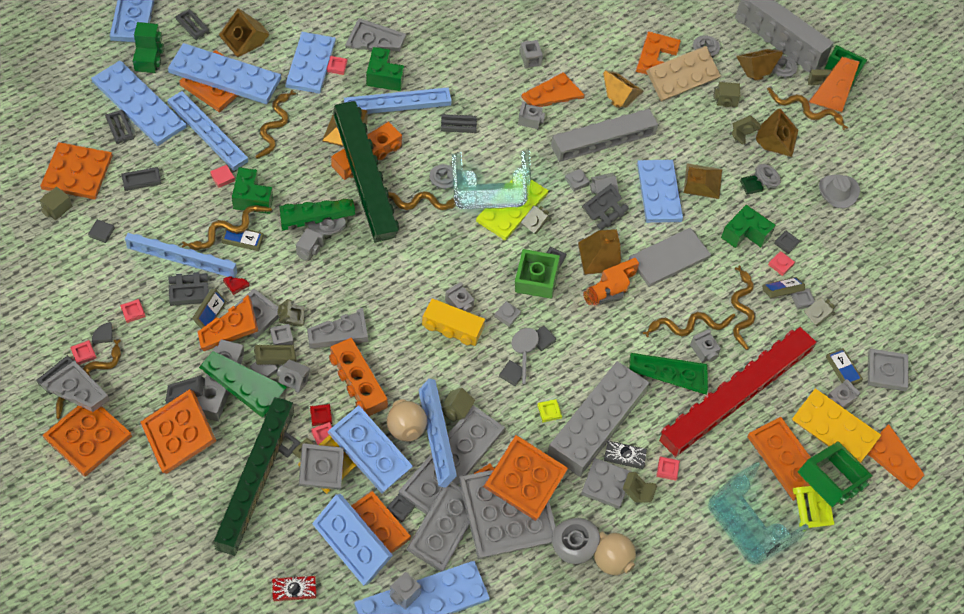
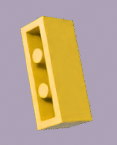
(453, 322)

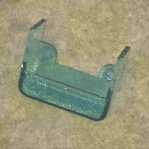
(494, 195)
(744, 525)

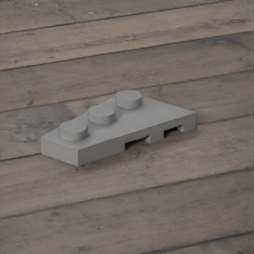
(369, 35)
(334, 332)
(77, 387)

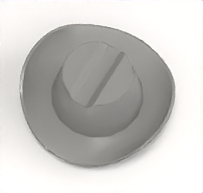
(839, 190)
(575, 540)

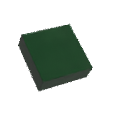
(751, 185)

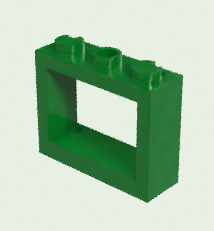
(846, 464)

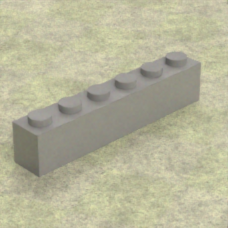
(604, 135)

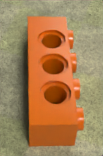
(384, 140)
(348, 352)

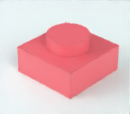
(781, 263)

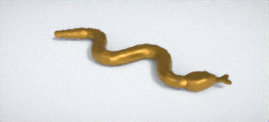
(806, 109)
(274, 124)
(421, 195)
(198, 245)
(746, 278)
(690, 324)
(116, 354)

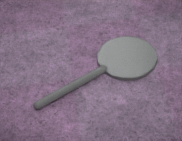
(524, 342)

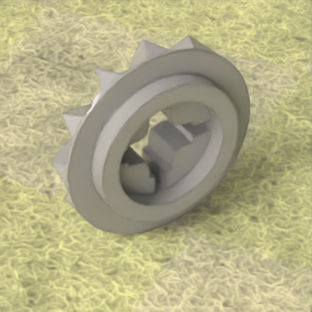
(711, 43)
(789, 70)
(438, 172)
(763, 173)

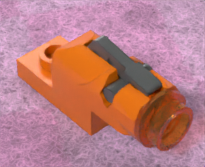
(613, 283)

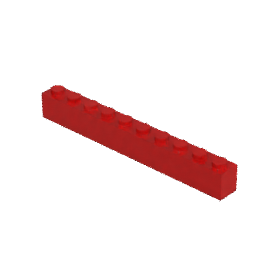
(737, 391)

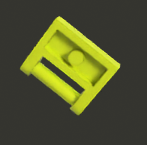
(819, 509)

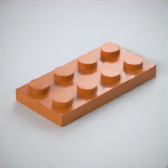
(781, 453)

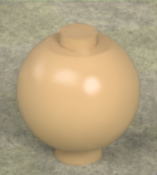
(406, 420)
(615, 554)

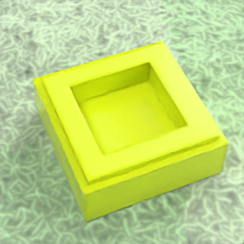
(549, 410)

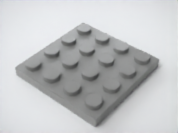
(498, 525)

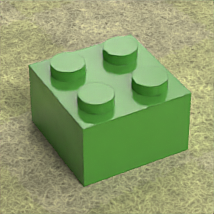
(537, 273)

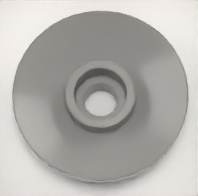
(328, 226)

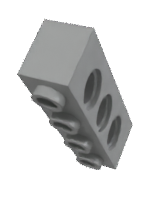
(213, 407)

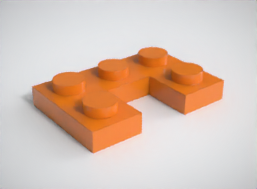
(652, 47)

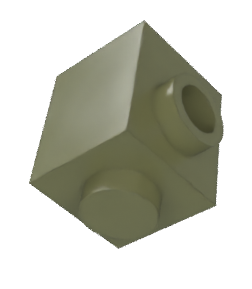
(727, 94)
(55, 203)
(457, 404)

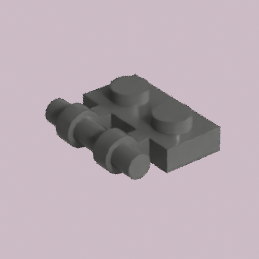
(603, 201)
(187, 293)

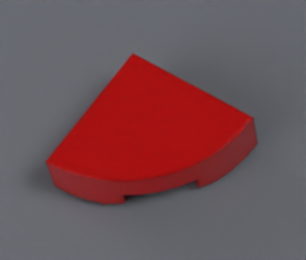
(235, 284)

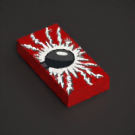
(294, 588)

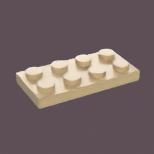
(683, 73)

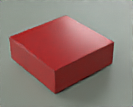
(320, 414)

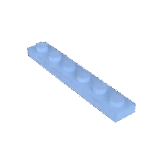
(403, 100)
(207, 131)
(180, 255)
(437, 433)

